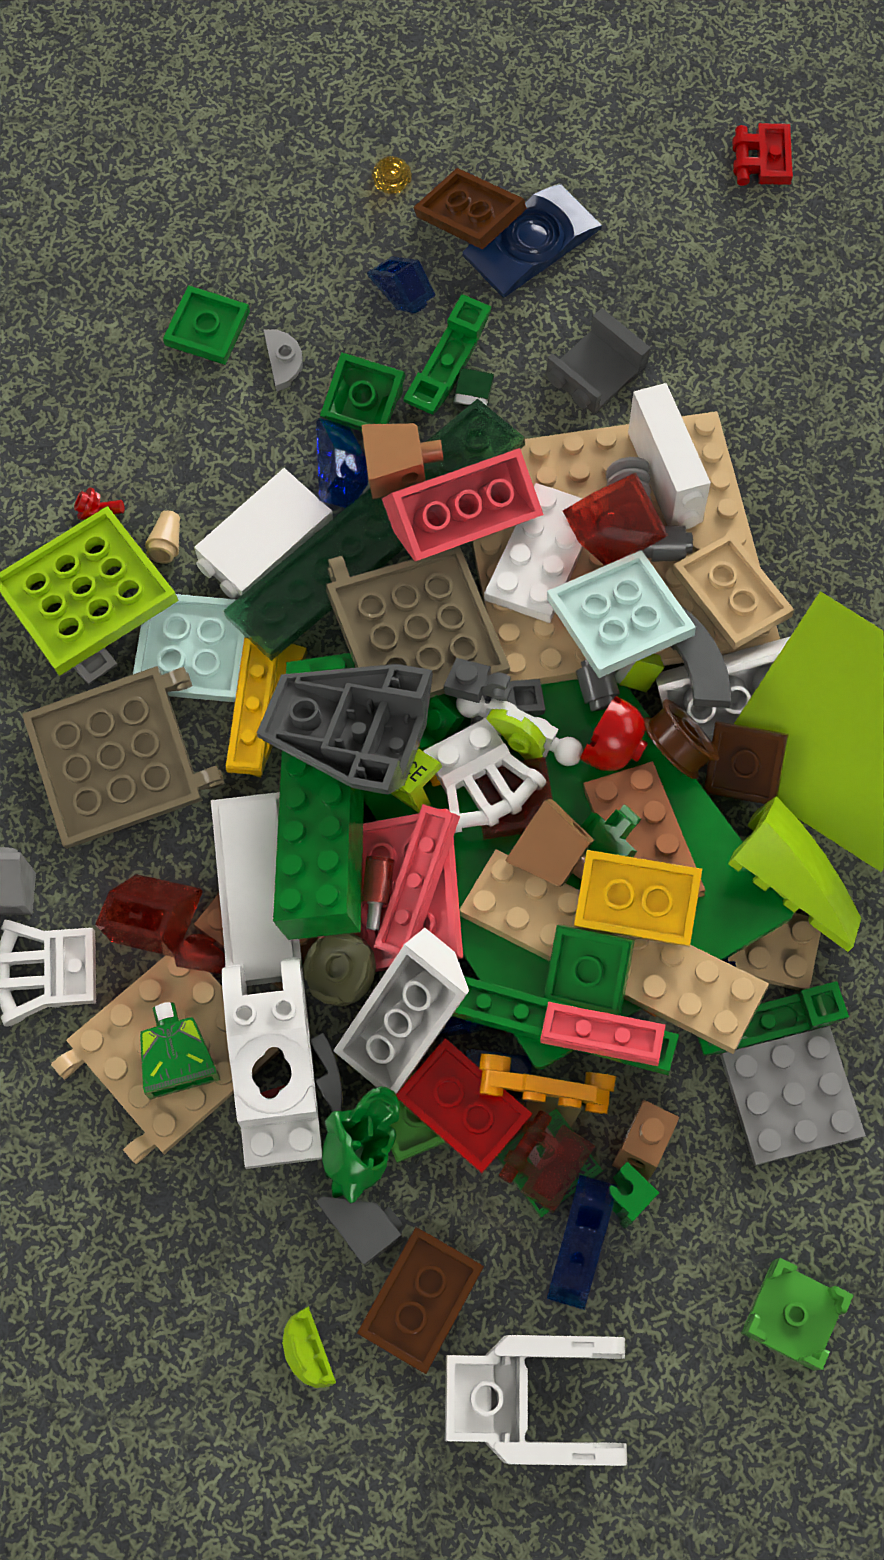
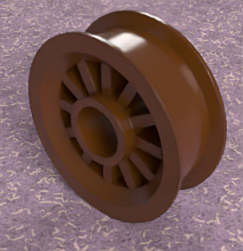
(680, 739)

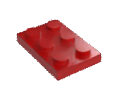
(449, 1102)

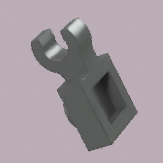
(472, 680)

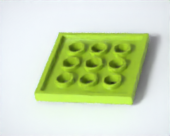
(77, 609)

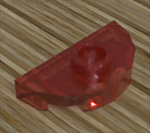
(199, 954)

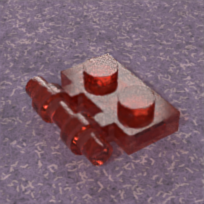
(557, 1167)

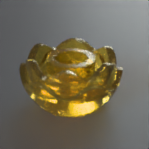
(391, 183)

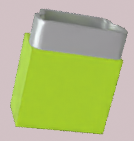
(641, 673)

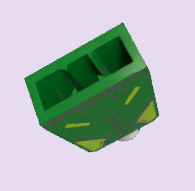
(174, 1054)

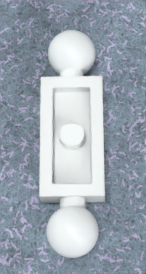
(566, 750)

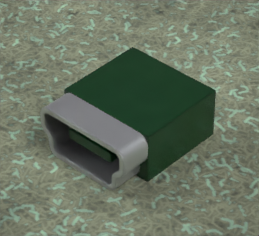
(472, 386)

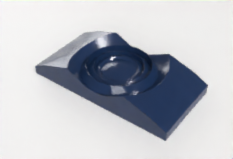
(534, 240)

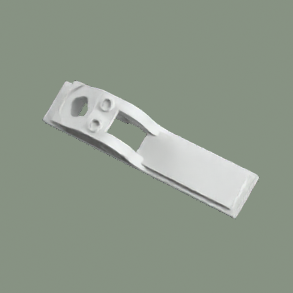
(258, 953)

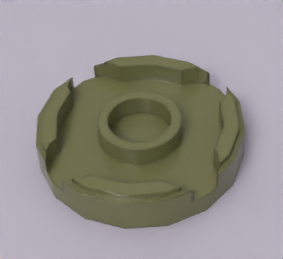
(339, 969)

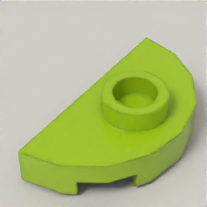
(521, 735)
(305, 1351)

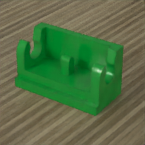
(632, 1196)

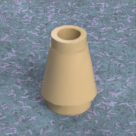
(164, 539)

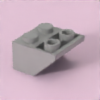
(16, 883)

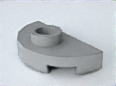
(284, 357)

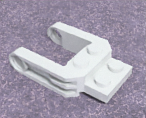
(490, 1400)

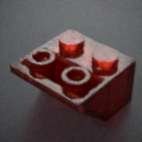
(148, 914)

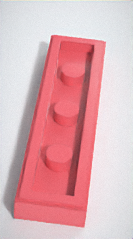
(417, 878)

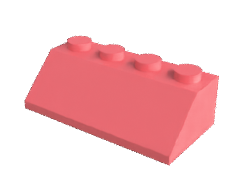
(463, 505)

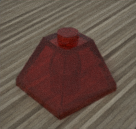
(616, 520)

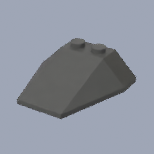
(352, 722)

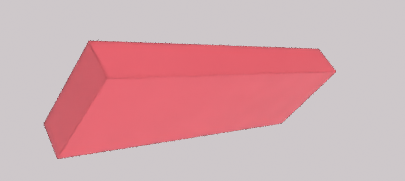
(603, 1033)

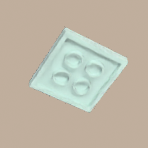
(620, 613)
(200, 640)

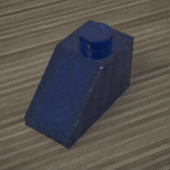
(403, 283)

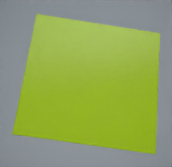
(831, 704)

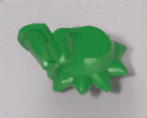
(360, 1143)

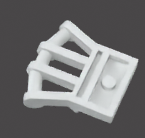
(473, 754)
(68, 969)

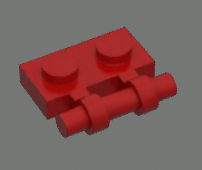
(773, 153)

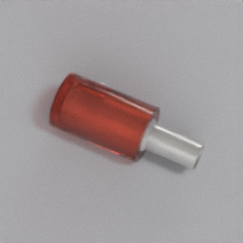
(377, 887)

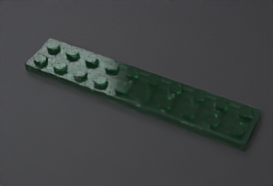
(295, 591)

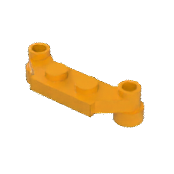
(593, 1092)

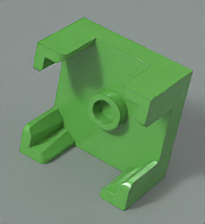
(795, 1314)

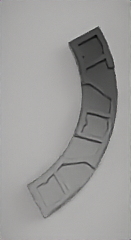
(705, 668)

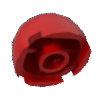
(616, 737)

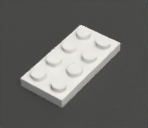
(537, 558)

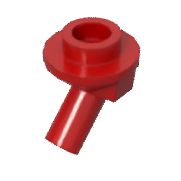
(89, 503)

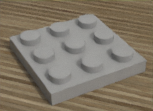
(792, 1096)

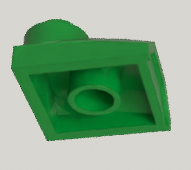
(362, 392)

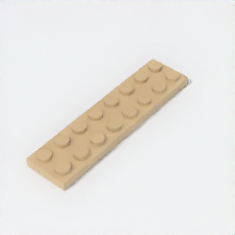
(663, 978)

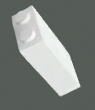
(673, 462)
(261, 534)

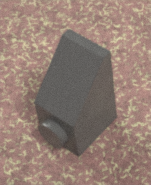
(363, 1226)

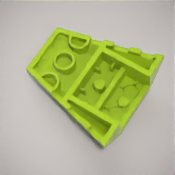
(798, 870)

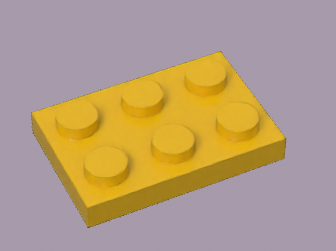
(638, 898)

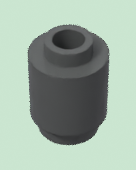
(672, 547)
(595, 690)

